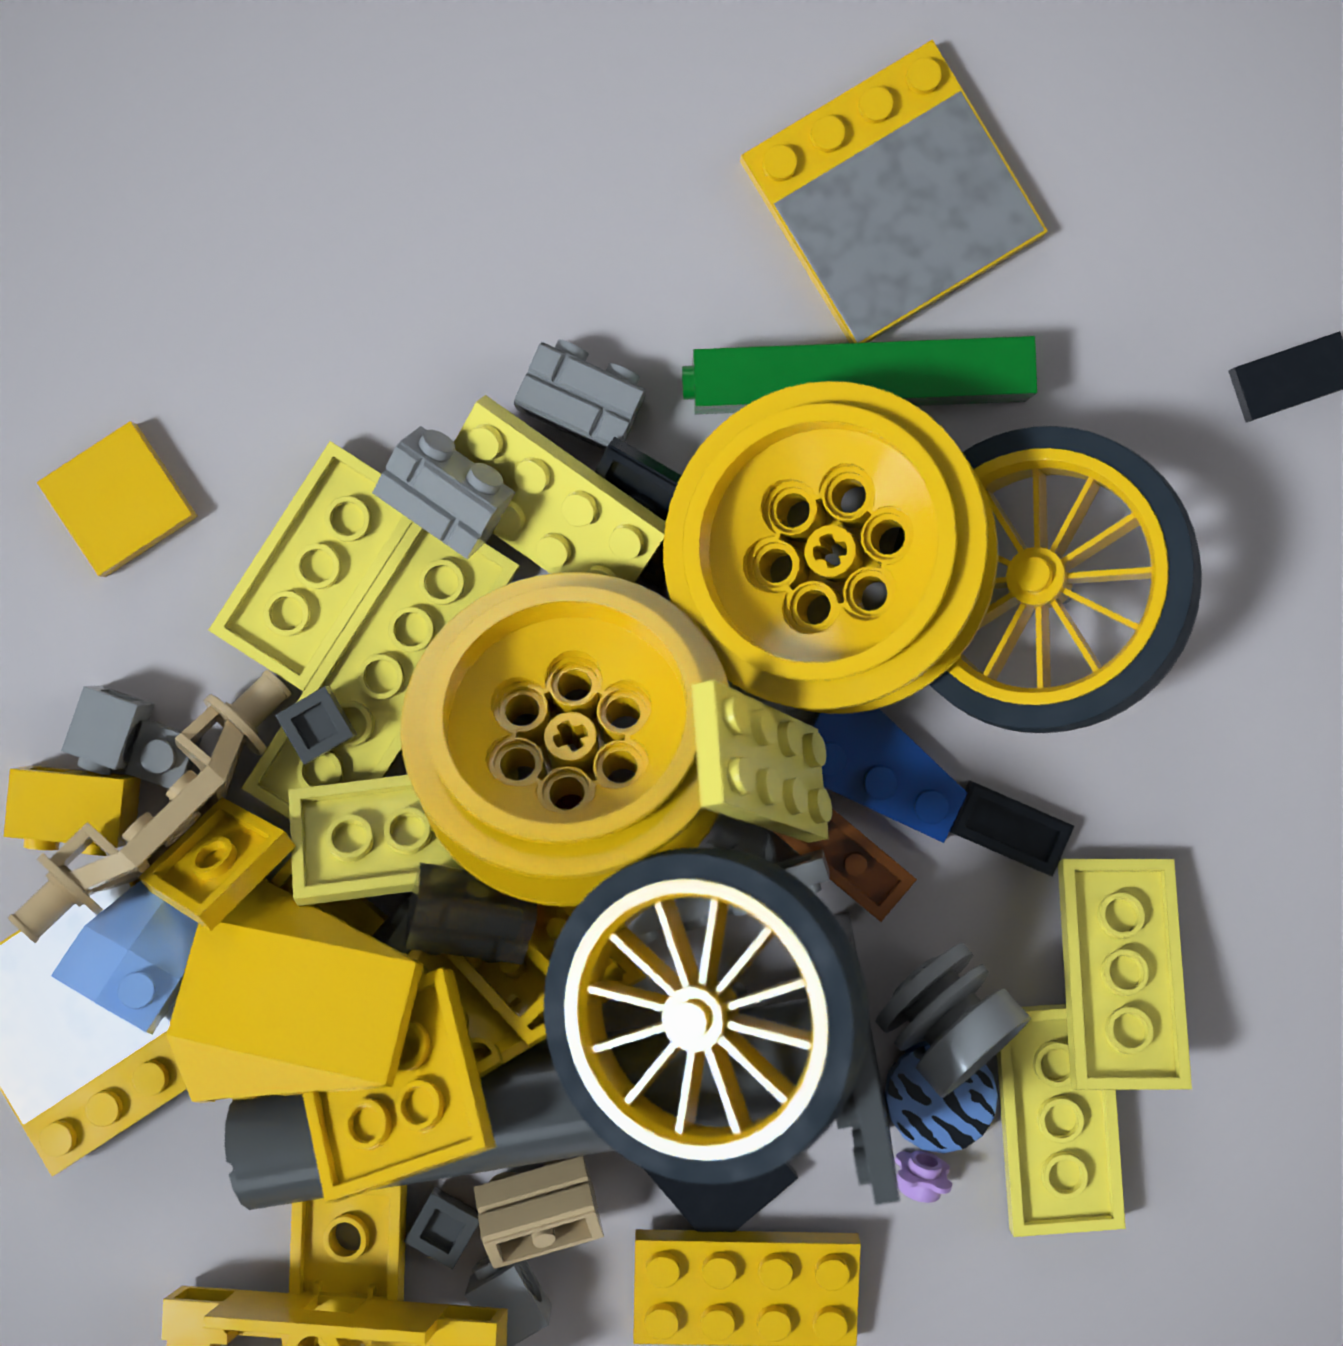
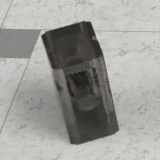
(466, 918)

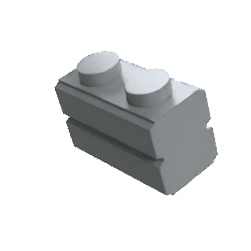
(579, 395)
(444, 490)

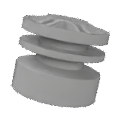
(951, 1019)

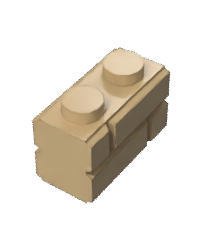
(537, 1211)

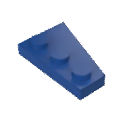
(887, 772)

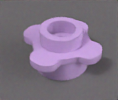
(922, 1176)

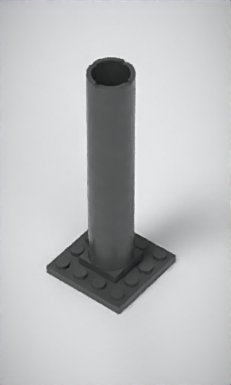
(537, 1123)

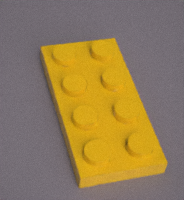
(746, 1288)

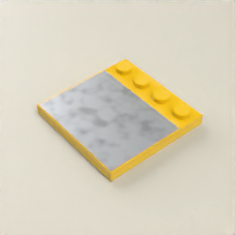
(893, 194)
(67, 1062)

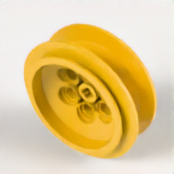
(733, 525)
(522, 656)

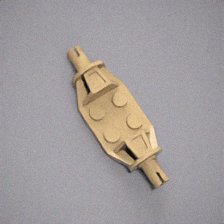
(149, 835)

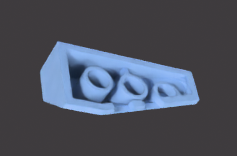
(131, 957)

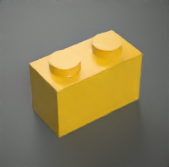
(55, 803)

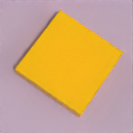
(117, 499)
(217, 863)

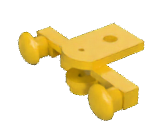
(334, 1291)

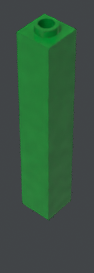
(913, 370)

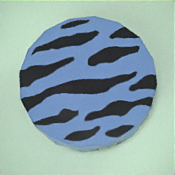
(934, 1121)

